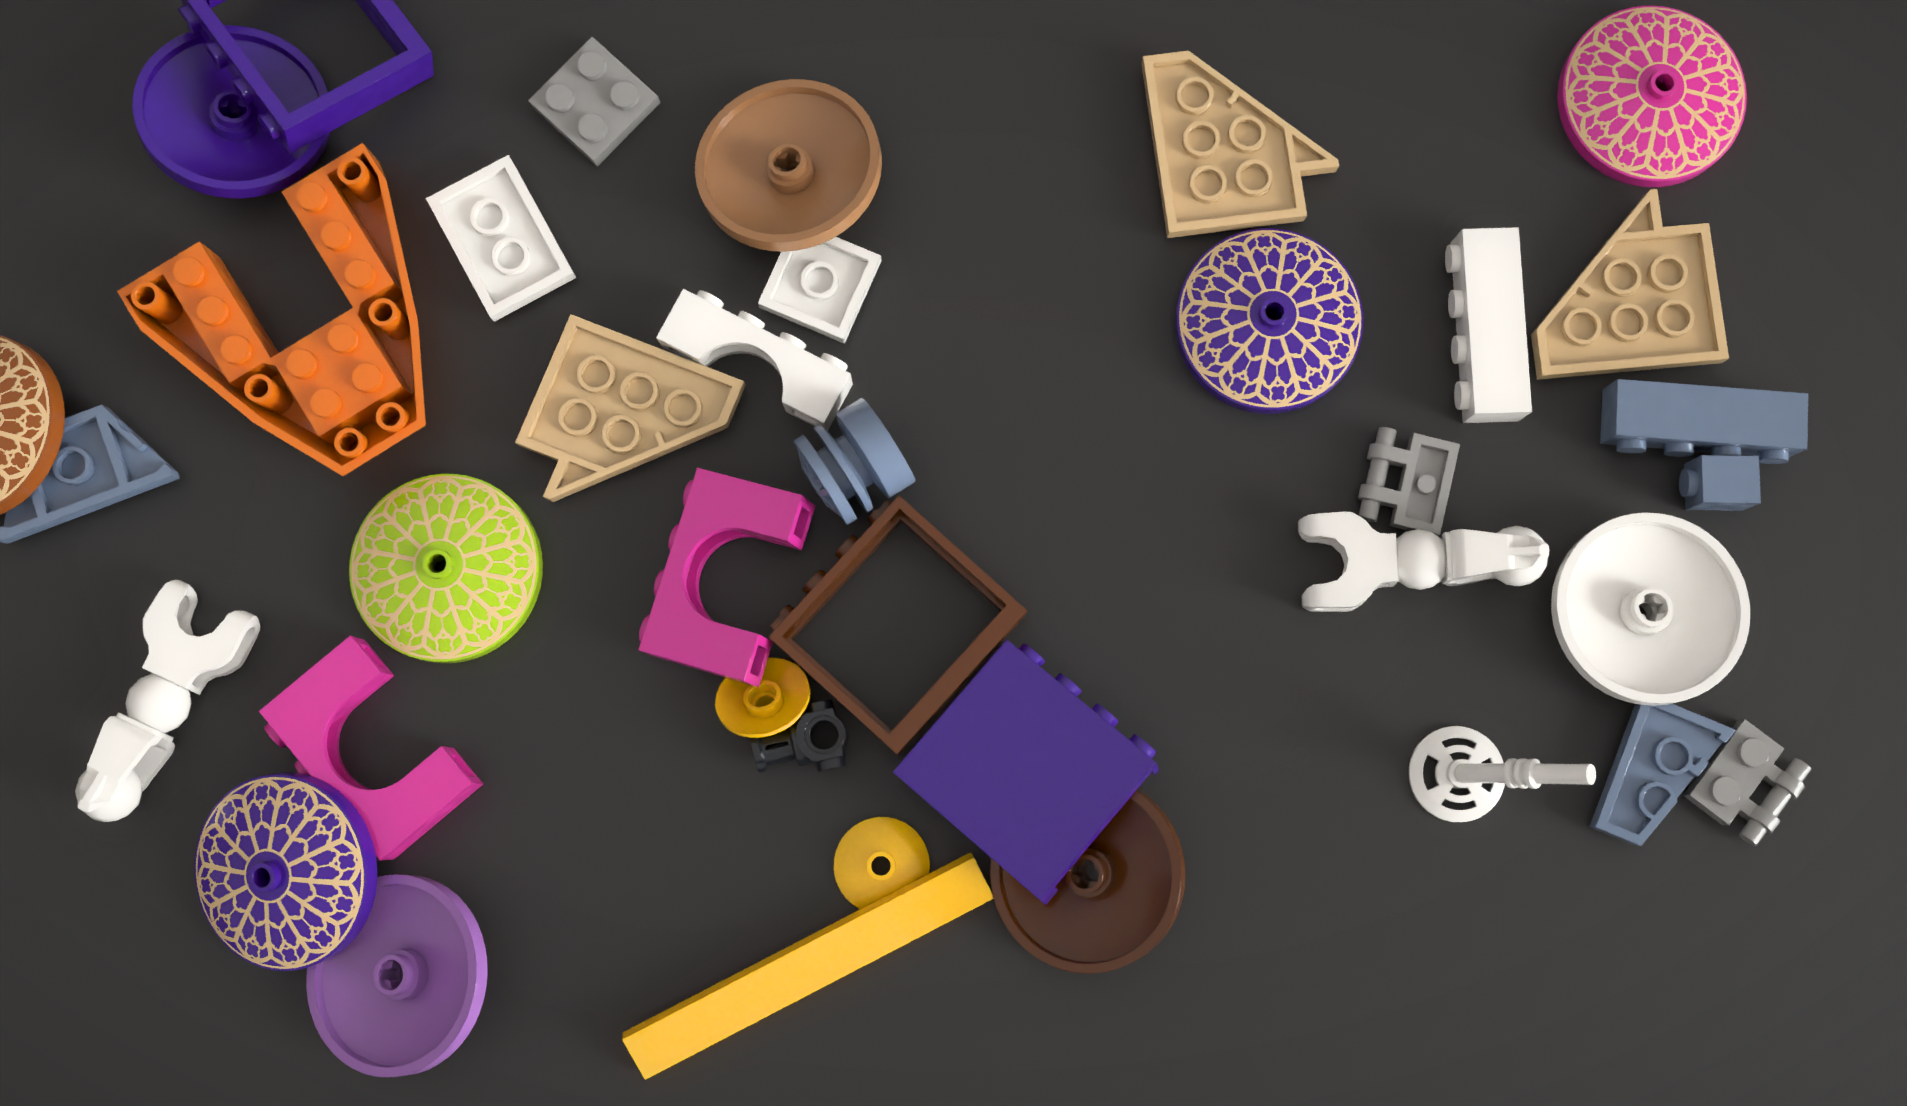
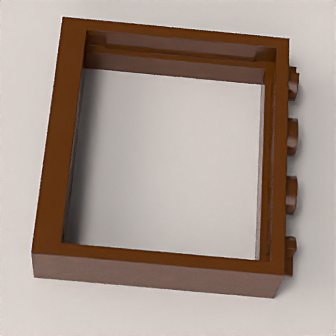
(851, 557)

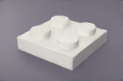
(821, 286)

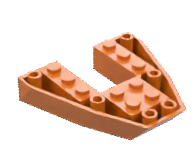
(343, 386)

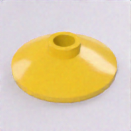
(766, 708)
(872, 839)

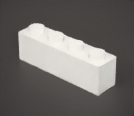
(1489, 325)

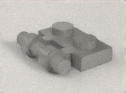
(1423, 482)
(1734, 775)

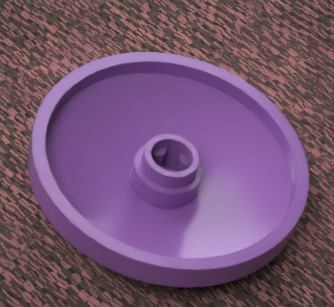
(405, 983)

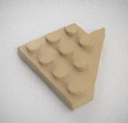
(1222, 152)
(1637, 303)
(619, 405)

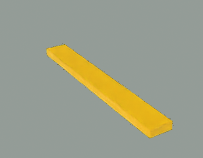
(807, 966)

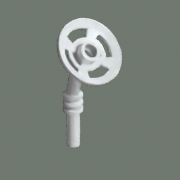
(1472, 774)

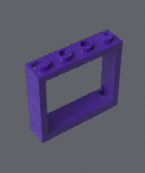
(339, 105)

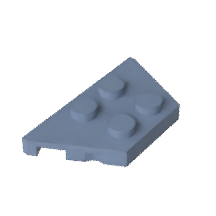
(95, 467)

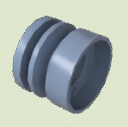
(854, 461)

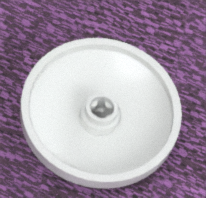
(1690, 599)

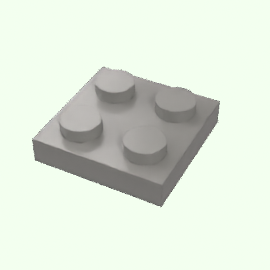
(594, 101)

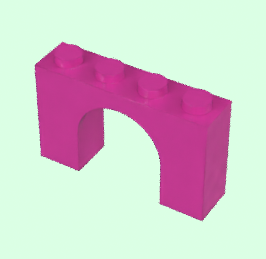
(714, 513)
(310, 721)

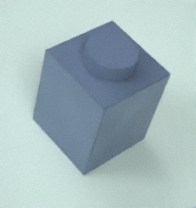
(1721, 483)

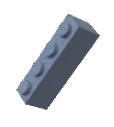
(1704, 420)

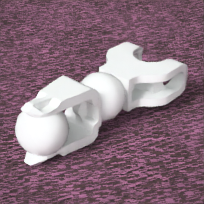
(1416, 558)
(136, 745)

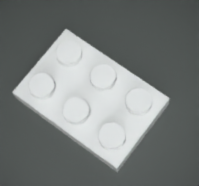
(501, 238)

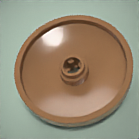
(788, 165)

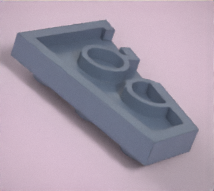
(1652, 767)

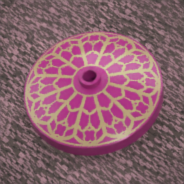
(1651, 96)

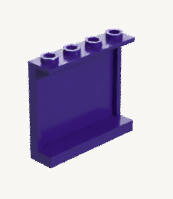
(1027, 768)

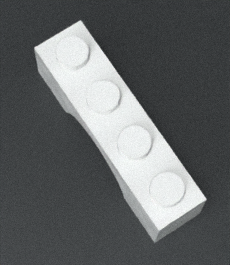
(706, 332)

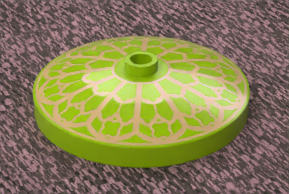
(487, 579)

